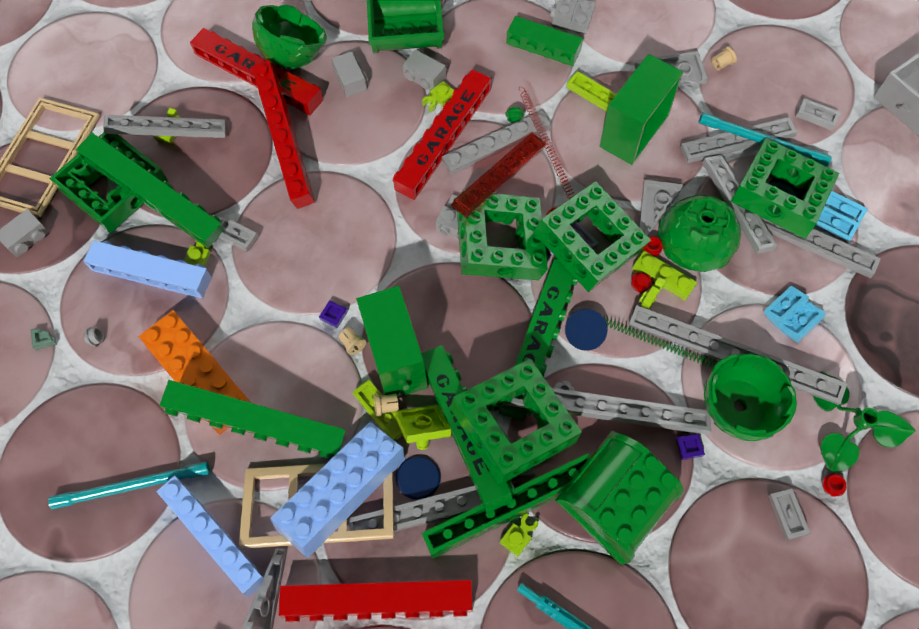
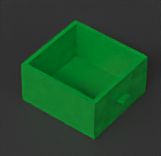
(640, 108)
(393, 342)

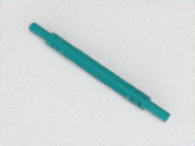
(552, 609)

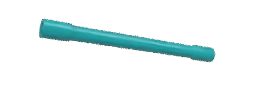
(717, 123)
(71, 498)

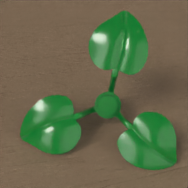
(888, 431)

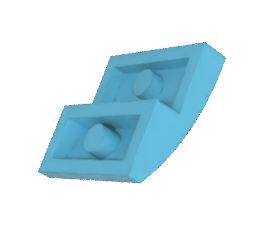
(841, 216)
(794, 314)

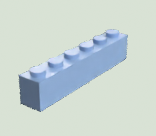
(148, 269)
(211, 536)

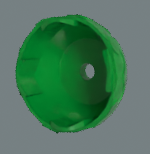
(287, 36)
(696, 243)
(759, 387)

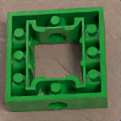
(78, 175)
(776, 205)
(574, 253)
(478, 259)
(501, 457)

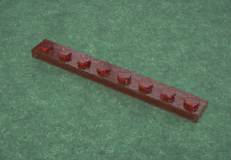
(498, 175)

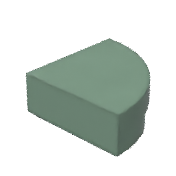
(42, 339)

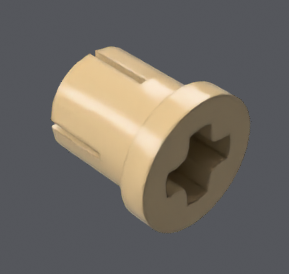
(723, 59)
(352, 341)
(381, 405)

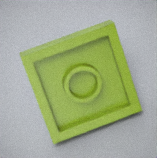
(423, 425)

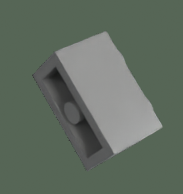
(424, 70)
(349, 74)
(22, 233)

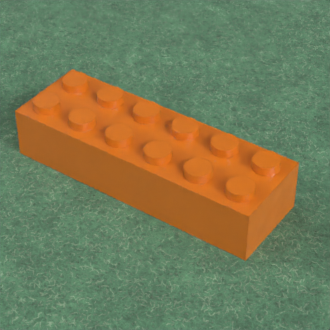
(188, 359)

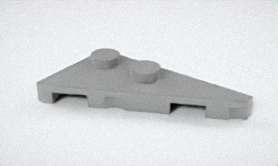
(687, 62)
(656, 200)
(264, 604)

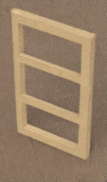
(26, 132)
(293, 473)

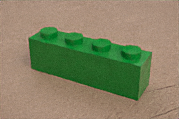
(544, 41)

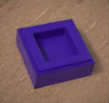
(333, 314)
(690, 446)

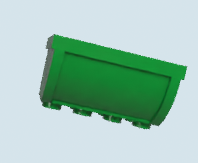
(404, 24)
(620, 495)

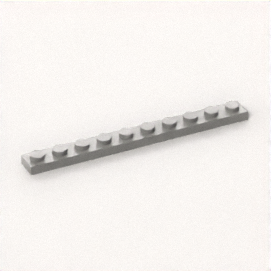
(720, 348)
(630, 411)

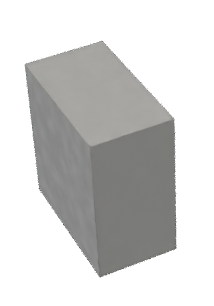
(901, 93)

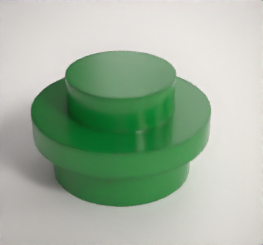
(514, 114)

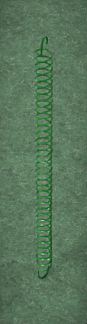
(656, 343)

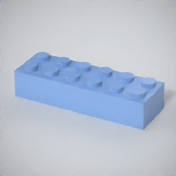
(338, 489)

